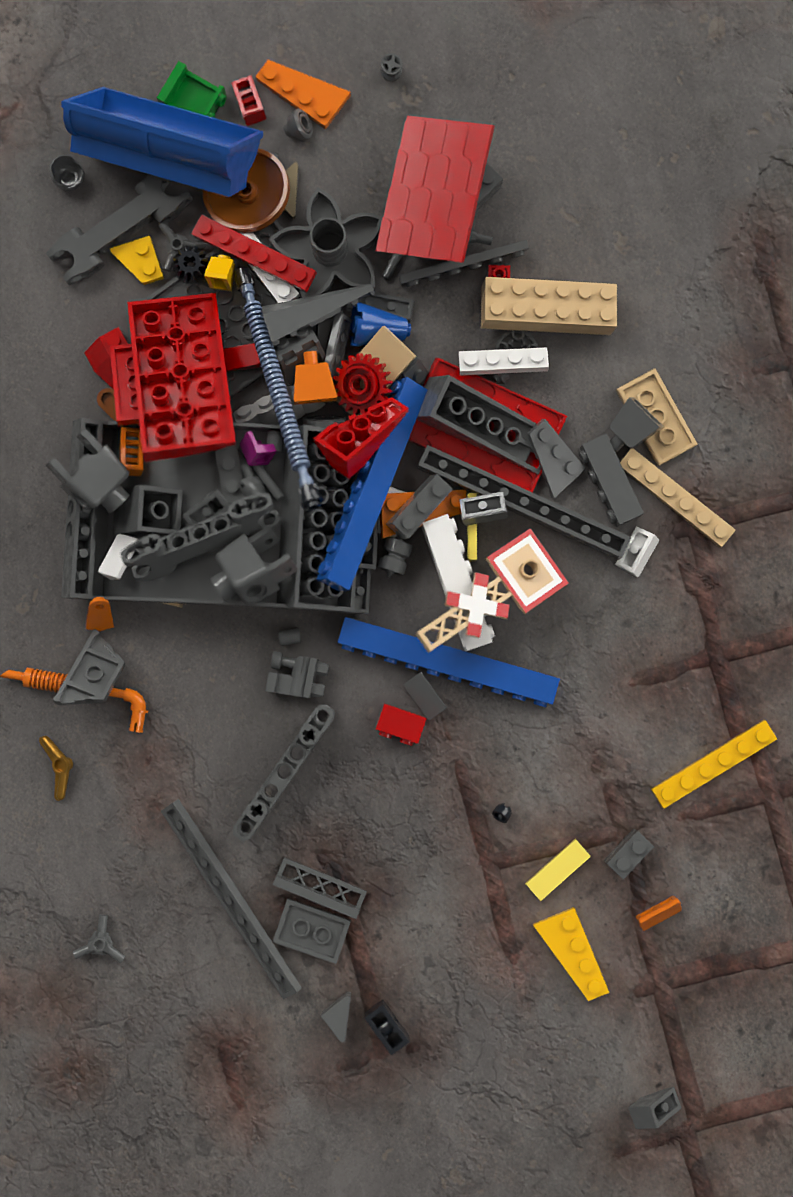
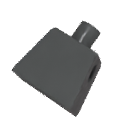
(633, 425)

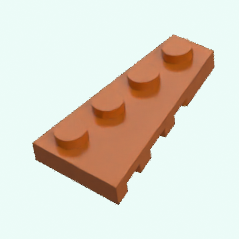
(313, 96)
(395, 501)

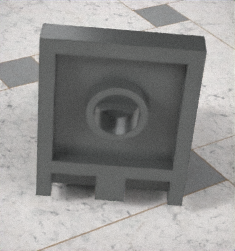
(291, 351)

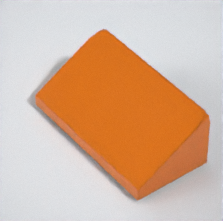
(659, 913)

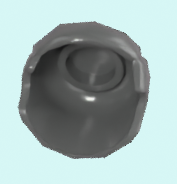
(66, 173)

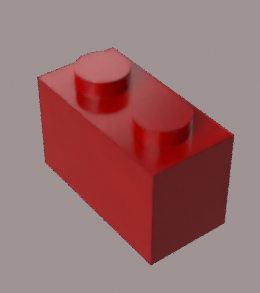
(400, 724)

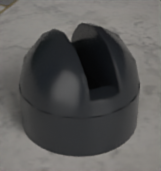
(502, 813)

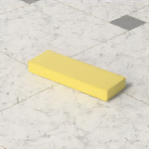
(472, 538)
(557, 869)

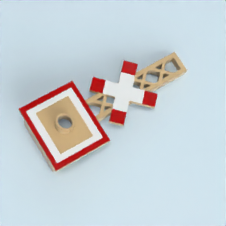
(509, 568)

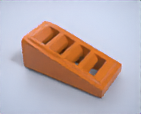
(137, 467)

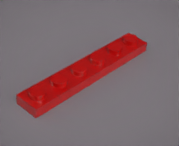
(254, 253)

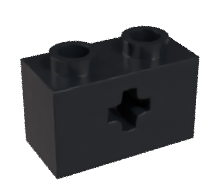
(387, 1027)

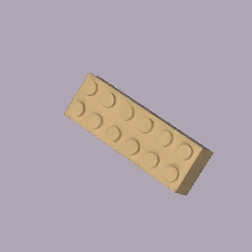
(548, 306)

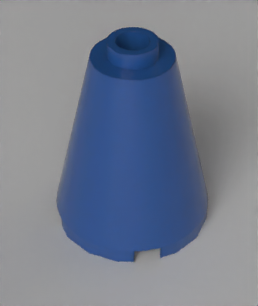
(369, 320)

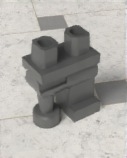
(302, 679)

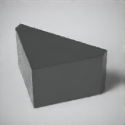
(337, 1016)

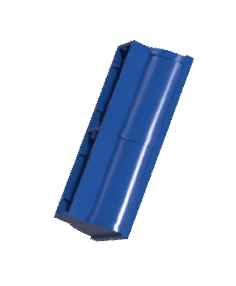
(161, 140)

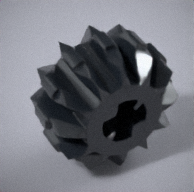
(188, 272)

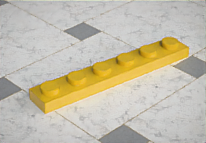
(714, 764)

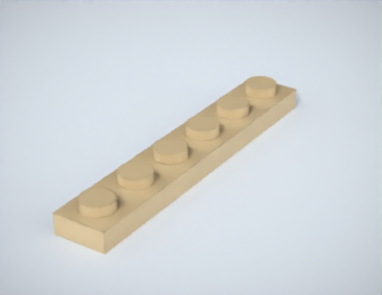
(676, 498)

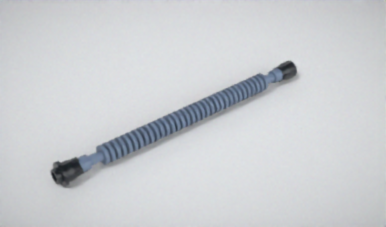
(278, 392)

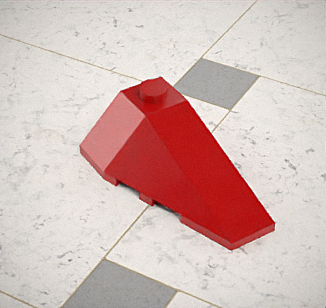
(99, 353)
(354, 442)

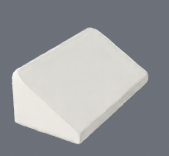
(638, 551)
(112, 565)

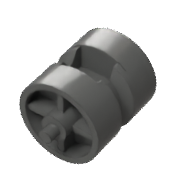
(393, 560)

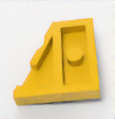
(140, 259)

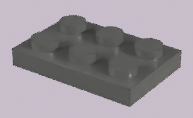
(311, 930)

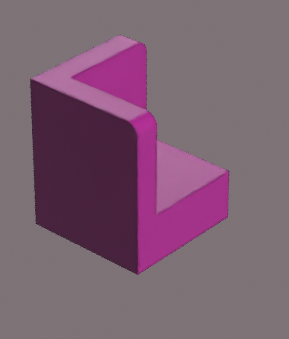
(255, 452)

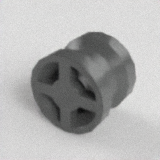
(388, 63)

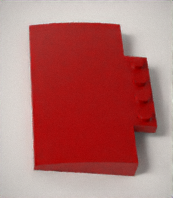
(174, 377)

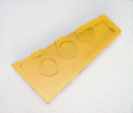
(571, 947)

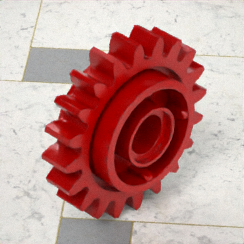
(349, 382)

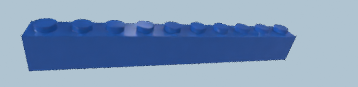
(369, 494)
(449, 661)

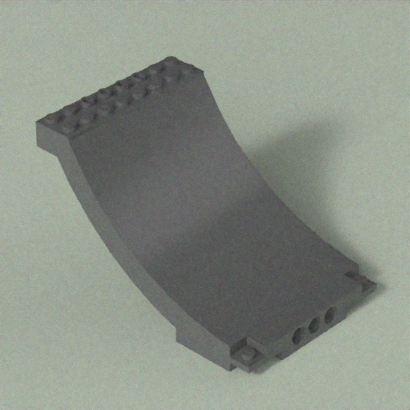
(178, 484)

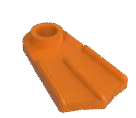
(99, 615)

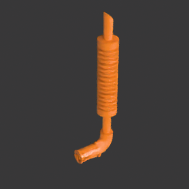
(52, 682)

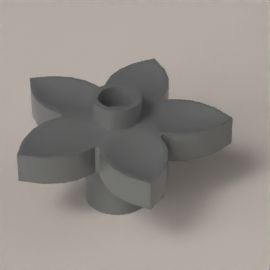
(331, 244)

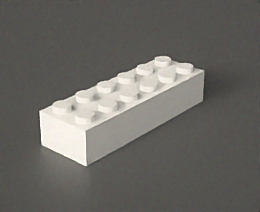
(453, 571)

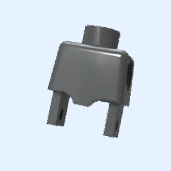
(96, 478)
(246, 572)

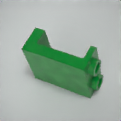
(191, 92)

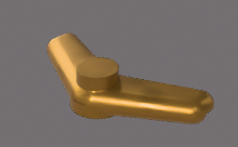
(60, 765)

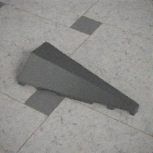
(300, 313)

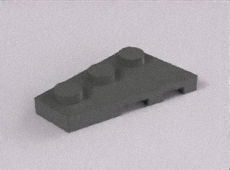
(555, 457)

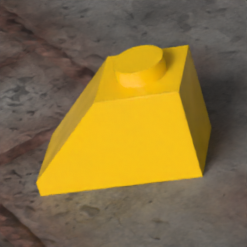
(220, 273)

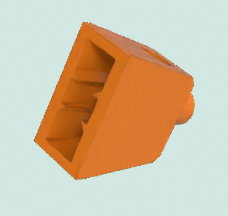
(313, 381)

